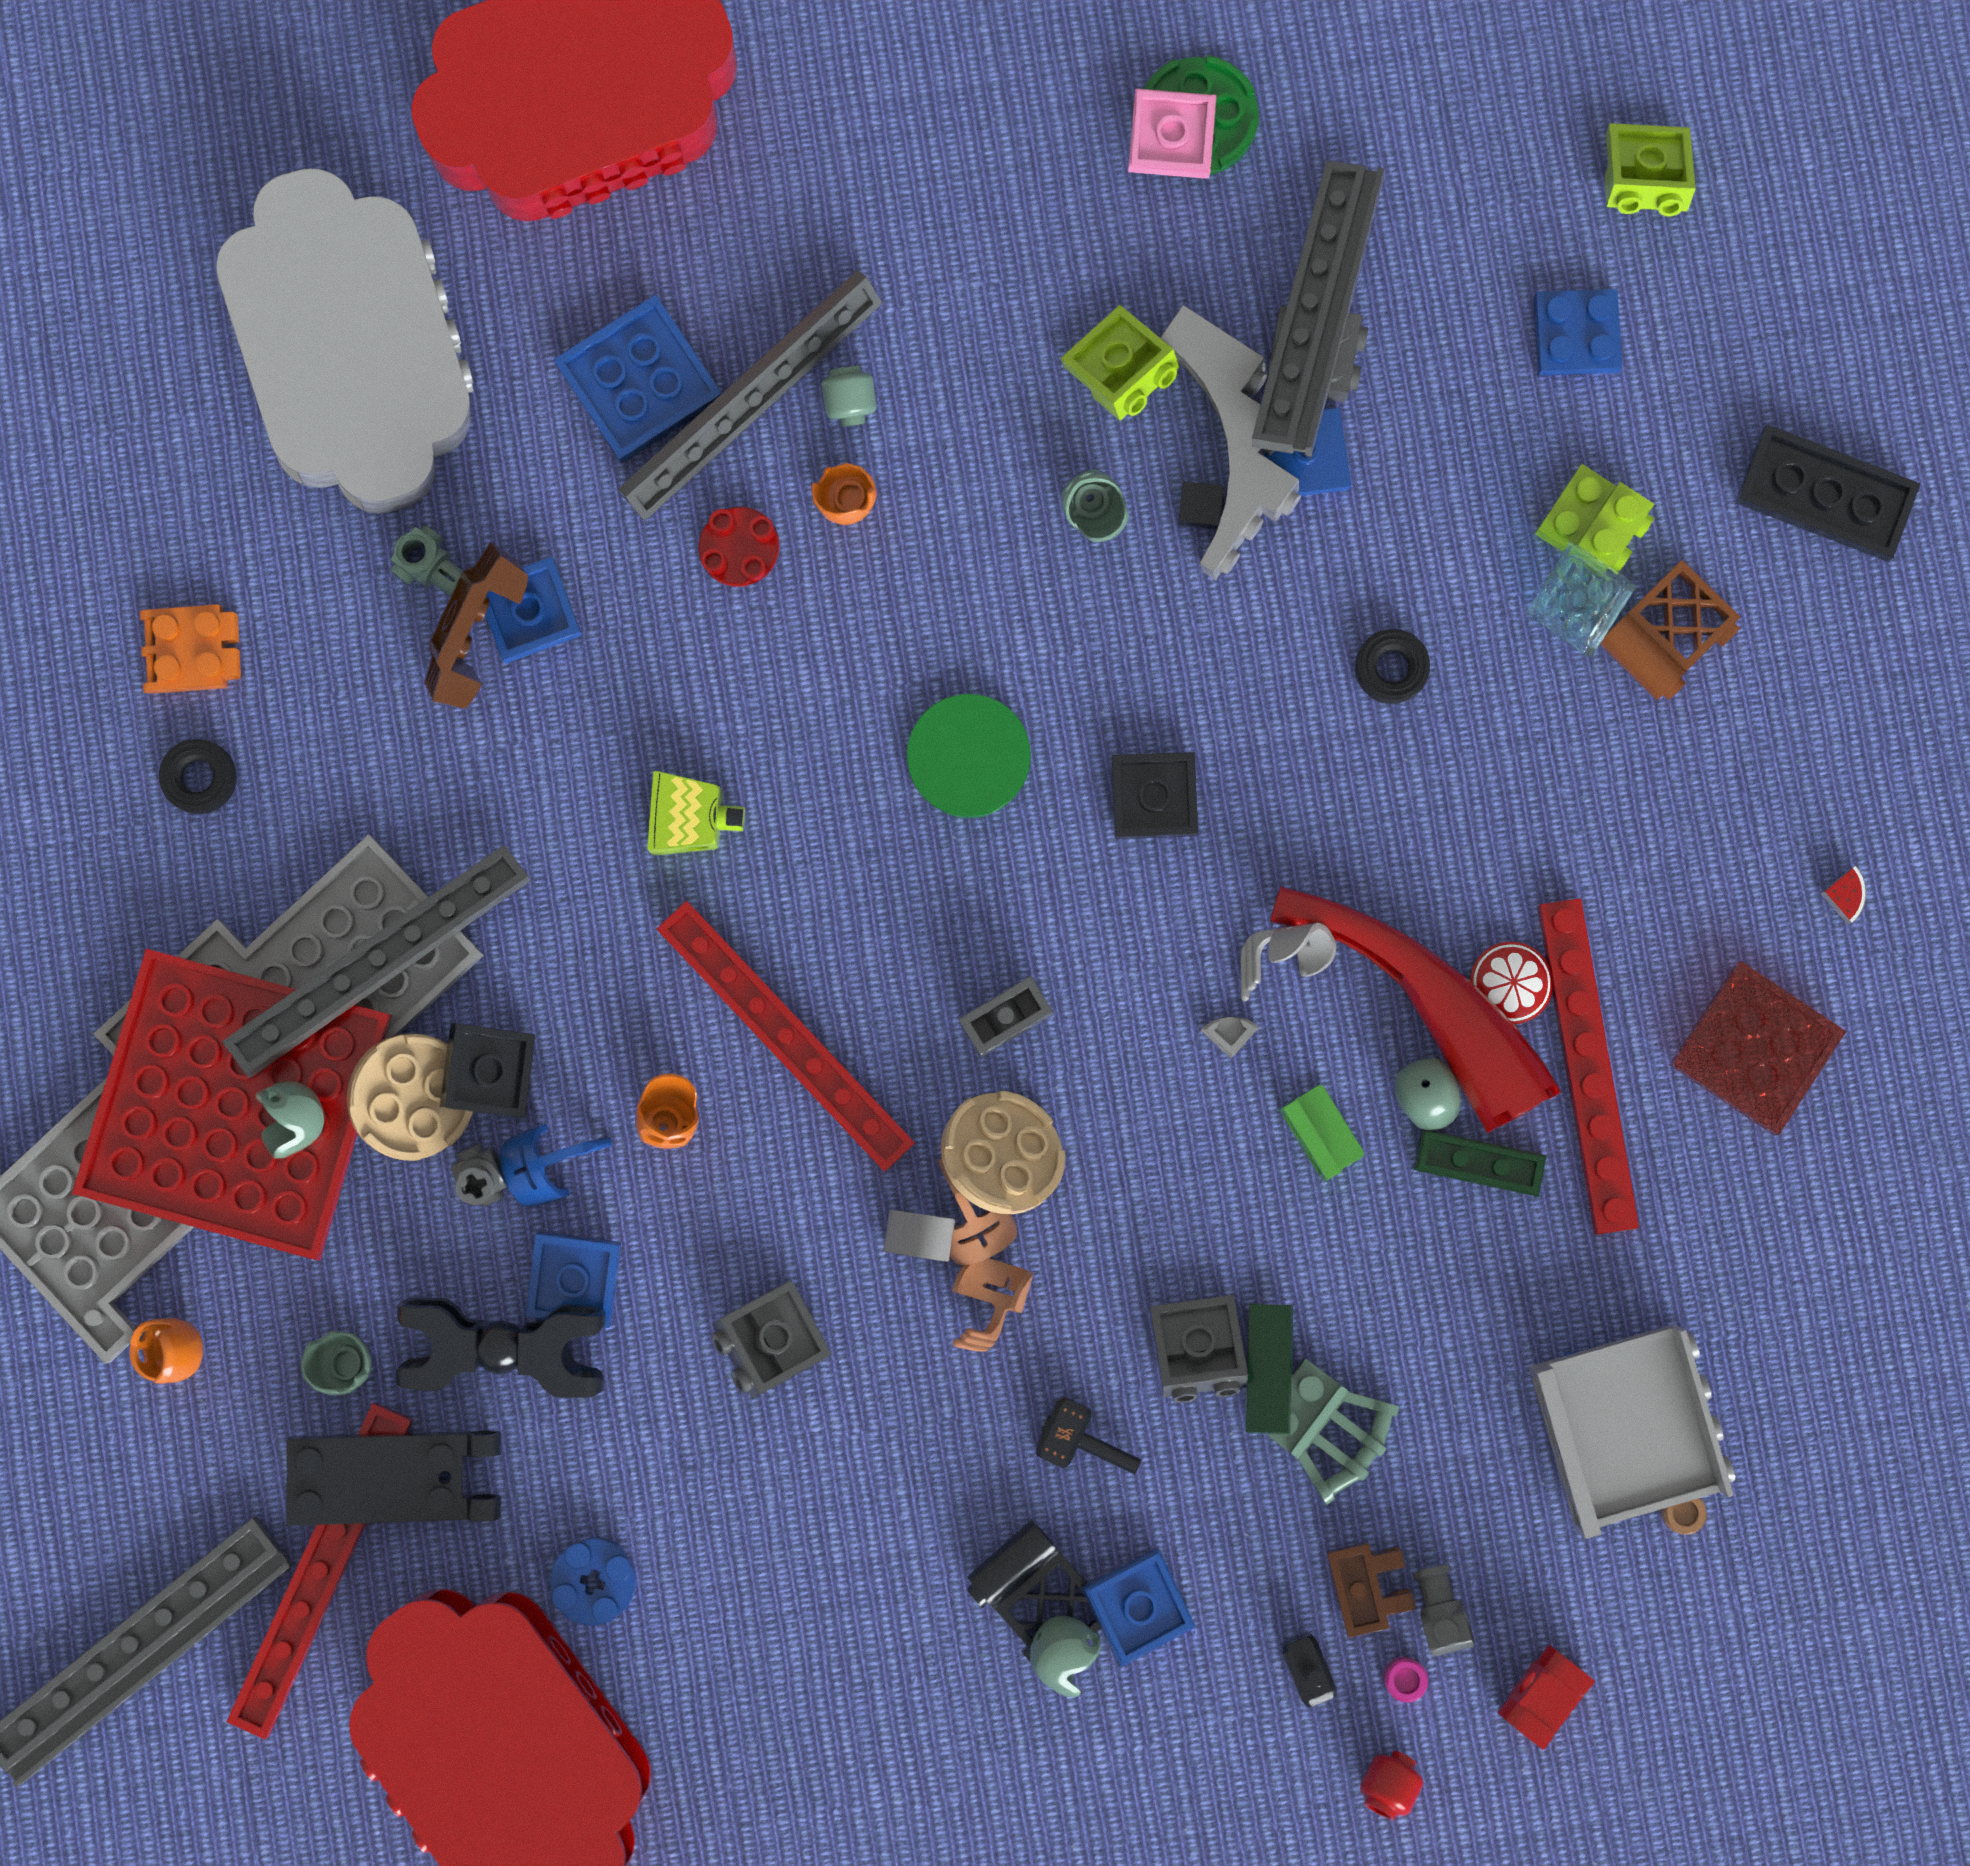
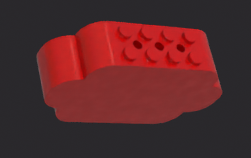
(572, 97)
(496, 1737)

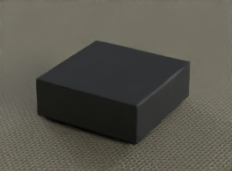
(1200, 505)

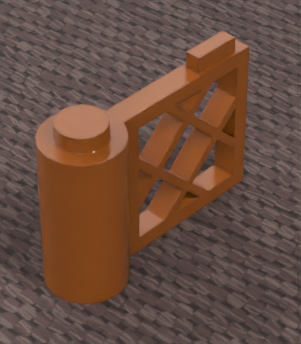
(1649, 655)

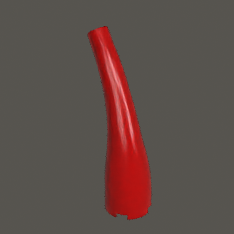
(1480, 1044)

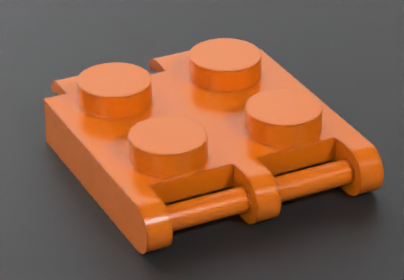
(190, 648)

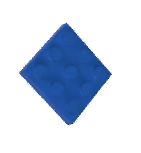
(638, 378)

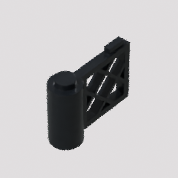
(1017, 1569)

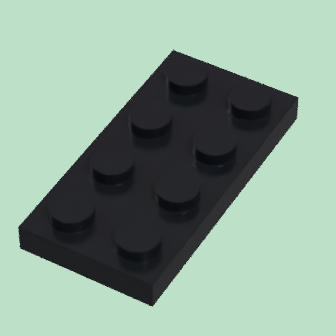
(1827, 493)

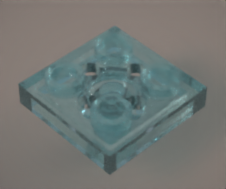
(1588, 607)

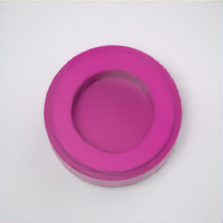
(1405, 1679)

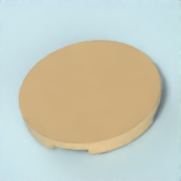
(398, 1097)
(1002, 1152)

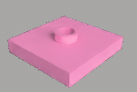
(1172, 133)

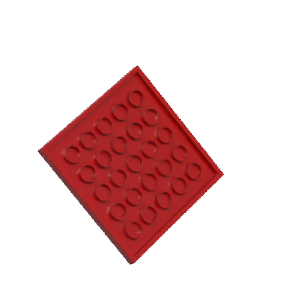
(184, 1121)

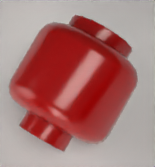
(1391, 1785)

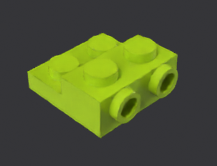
(1649, 168)
(1122, 363)
(1597, 517)

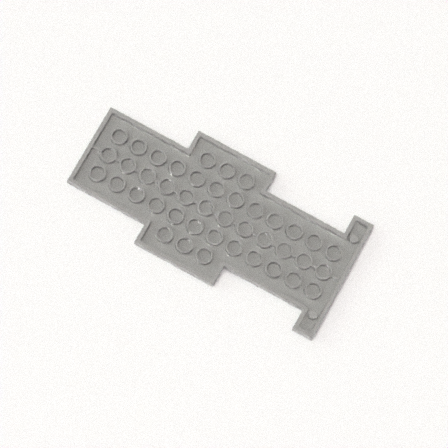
(92, 1251)

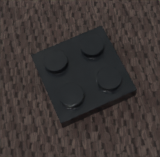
(1154, 795)
(487, 1070)

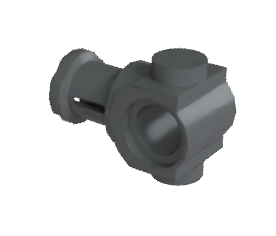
(478, 1175)
(1443, 1617)

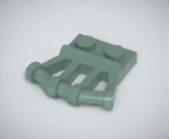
(1313, 1404)

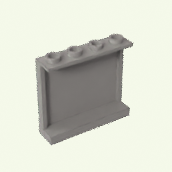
(1631, 1427)

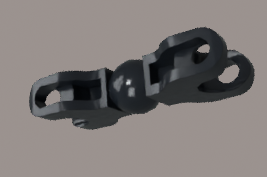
(500, 1347)

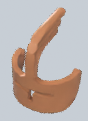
(996, 1238)
(972, 1283)

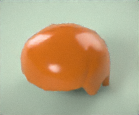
(844, 493)

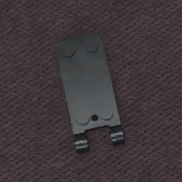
(386, 1478)

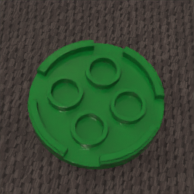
(1235, 106)
(968, 755)

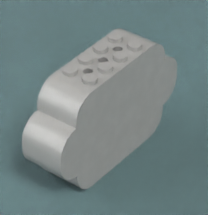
(346, 340)

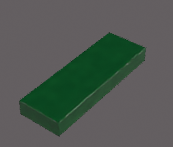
(1479, 1163)
(1269, 1369)

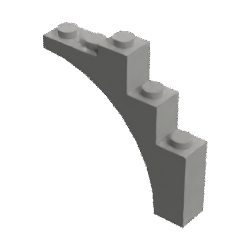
(1255, 485)

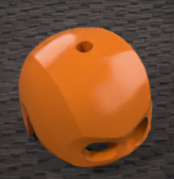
(670, 1104)
(169, 1349)

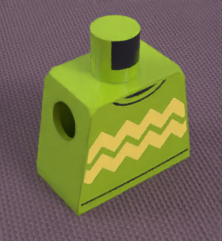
(688, 815)

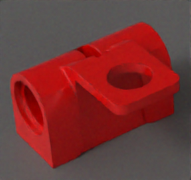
(1545, 1696)

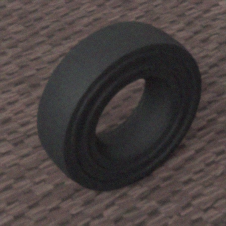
(1400, 642)
(172, 772)

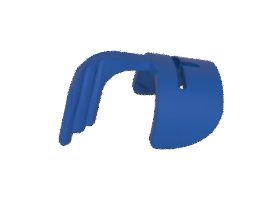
(520, 1184)

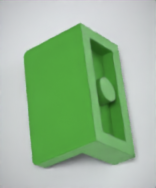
(1322, 1132)

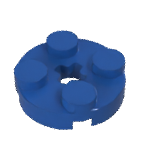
(615, 1570)

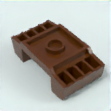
(450, 679)

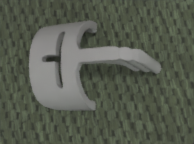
(1311, 942)

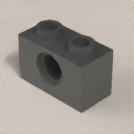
(1005, 1017)

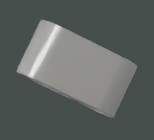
(919, 1235)

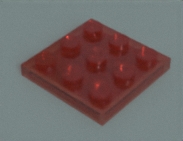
(1757, 1048)

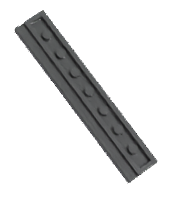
(1318, 309)
(139, 1649)

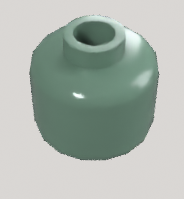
(849, 395)

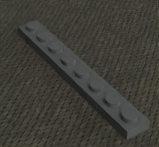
(750, 395)
(375, 961)

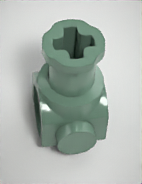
(432, 567)

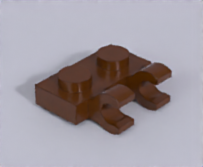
(1359, 1591)

